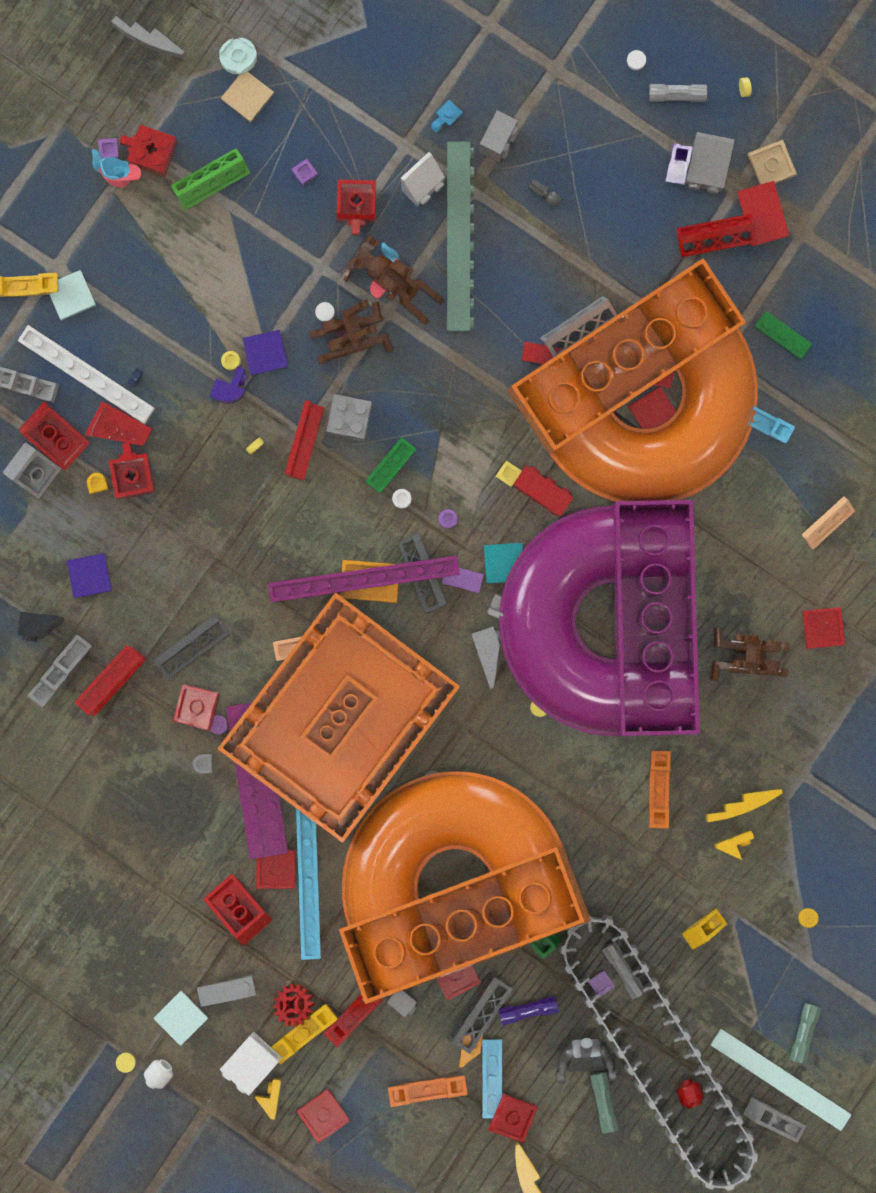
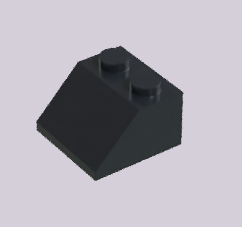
(37, 625)

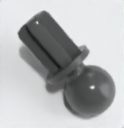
(552, 198)

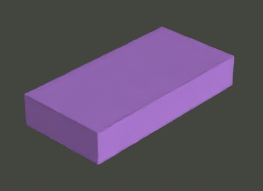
(466, 580)

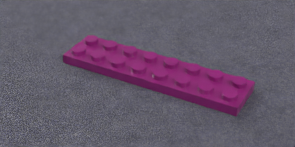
(259, 806)

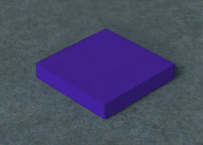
(265, 352)
(89, 575)

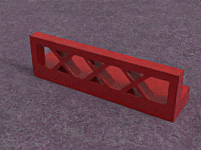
(716, 230)
(304, 441)

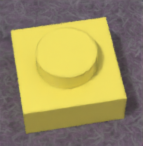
(508, 473)

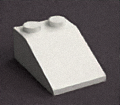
(423, 180)

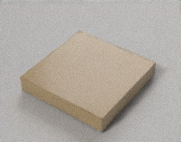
(247, 96)
(772, 163)

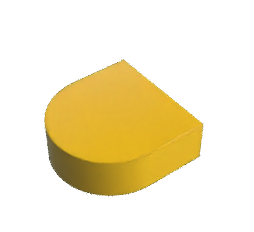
(97, 483)

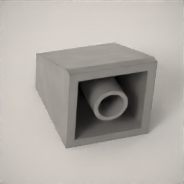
(709, 162)

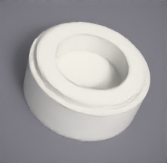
(636, 60)
(324, 312)
(401, 498)

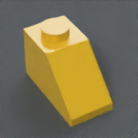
(704, 929)

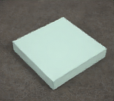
(72, 296)
(180, 1017)

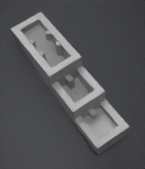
(154, 40)
(28, 385)
(59, 671)

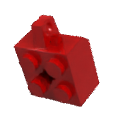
(146, 140)
(356, 214)
(122, 469)

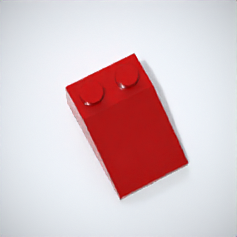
(54, 436)
(237, 909)

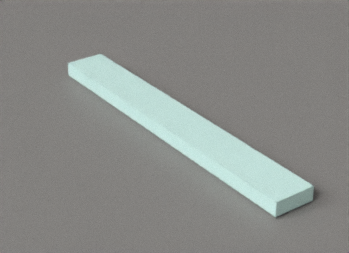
(780, 1079)

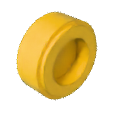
(808, 918)

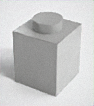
(403, 1003)

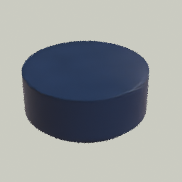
(134, 379)

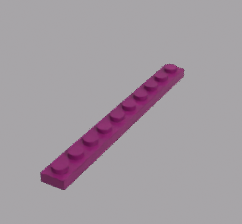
(364, 578)

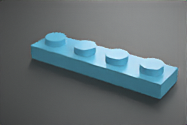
(491, 1075)

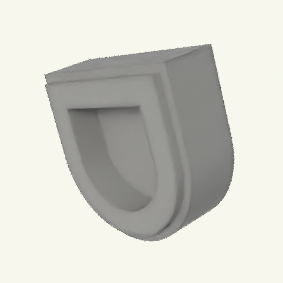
(203, 764)

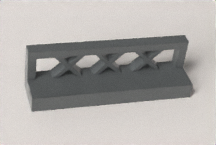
(433, 582)
(186, 641)
(473, 1009)

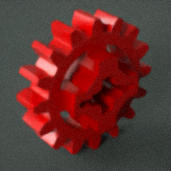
(285, 1005)

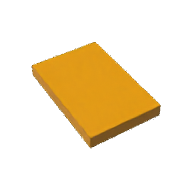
(381, 594)

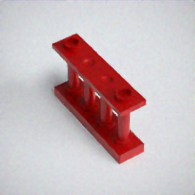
(110, 681)

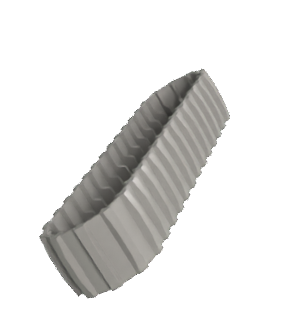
(750, 1153)

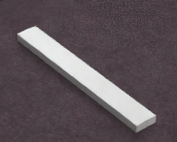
(86, 374)

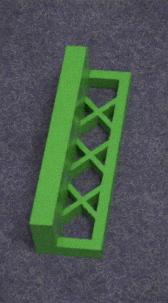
(212, 180)

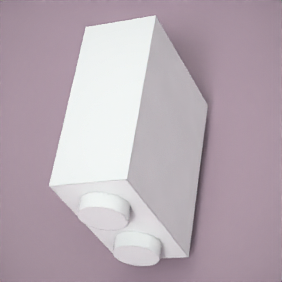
(250, 1064)

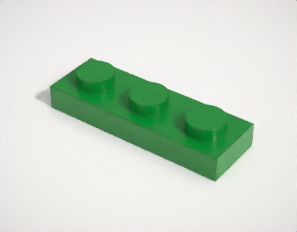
(783, 335)
(390, 465)

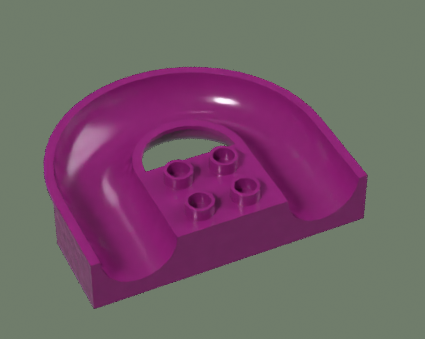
(654, 675)

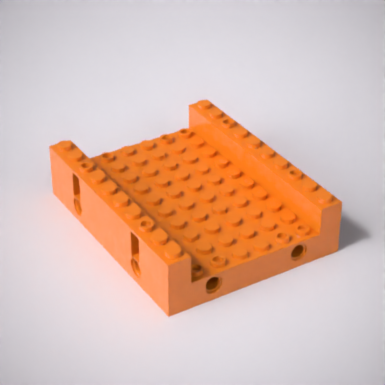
(338, 717)

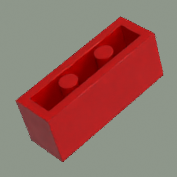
(543, 491)

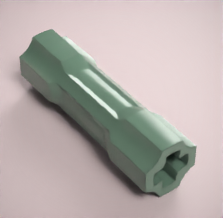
(805, 1032)
(604, 1103)

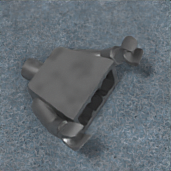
(586, 1056)

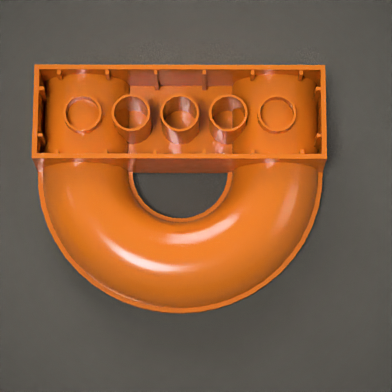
(678, 328)
(410, 940)

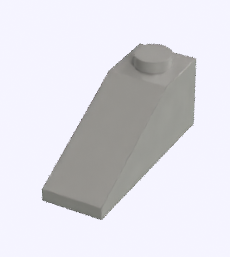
(488, 648)
(227, 990)
(774, 1120)

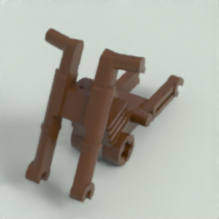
(391, 277)
(351, 332)
(749, 655)

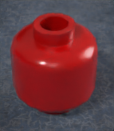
(690, 1094)

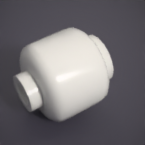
(158, 1074)

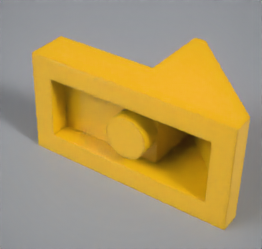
(730, 845)
(270, 1103)

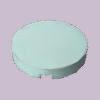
(238, 56)

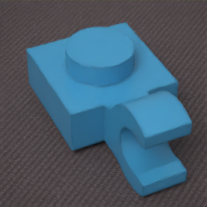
(448, 115)

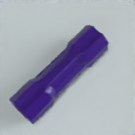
(515, 1013)

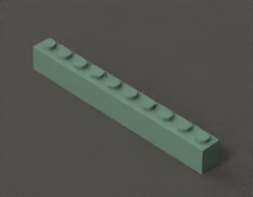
(458, 237)

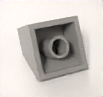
(31, 470)

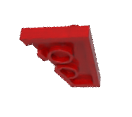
(118, 426)

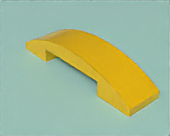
(29, 285)
(304, 1033)

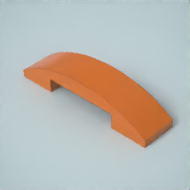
(659, 789)
(427, 1090)

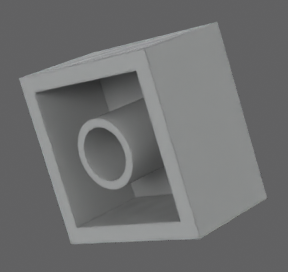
(498, 136)
(349, 418)

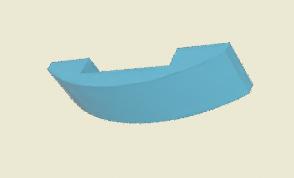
(771, 426)

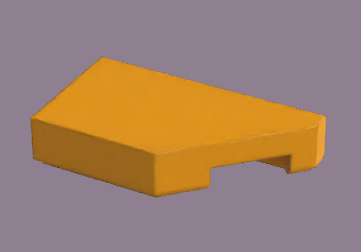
(465, 1056)

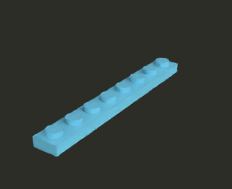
(308, 887)

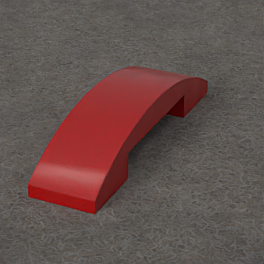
(349, 1020)

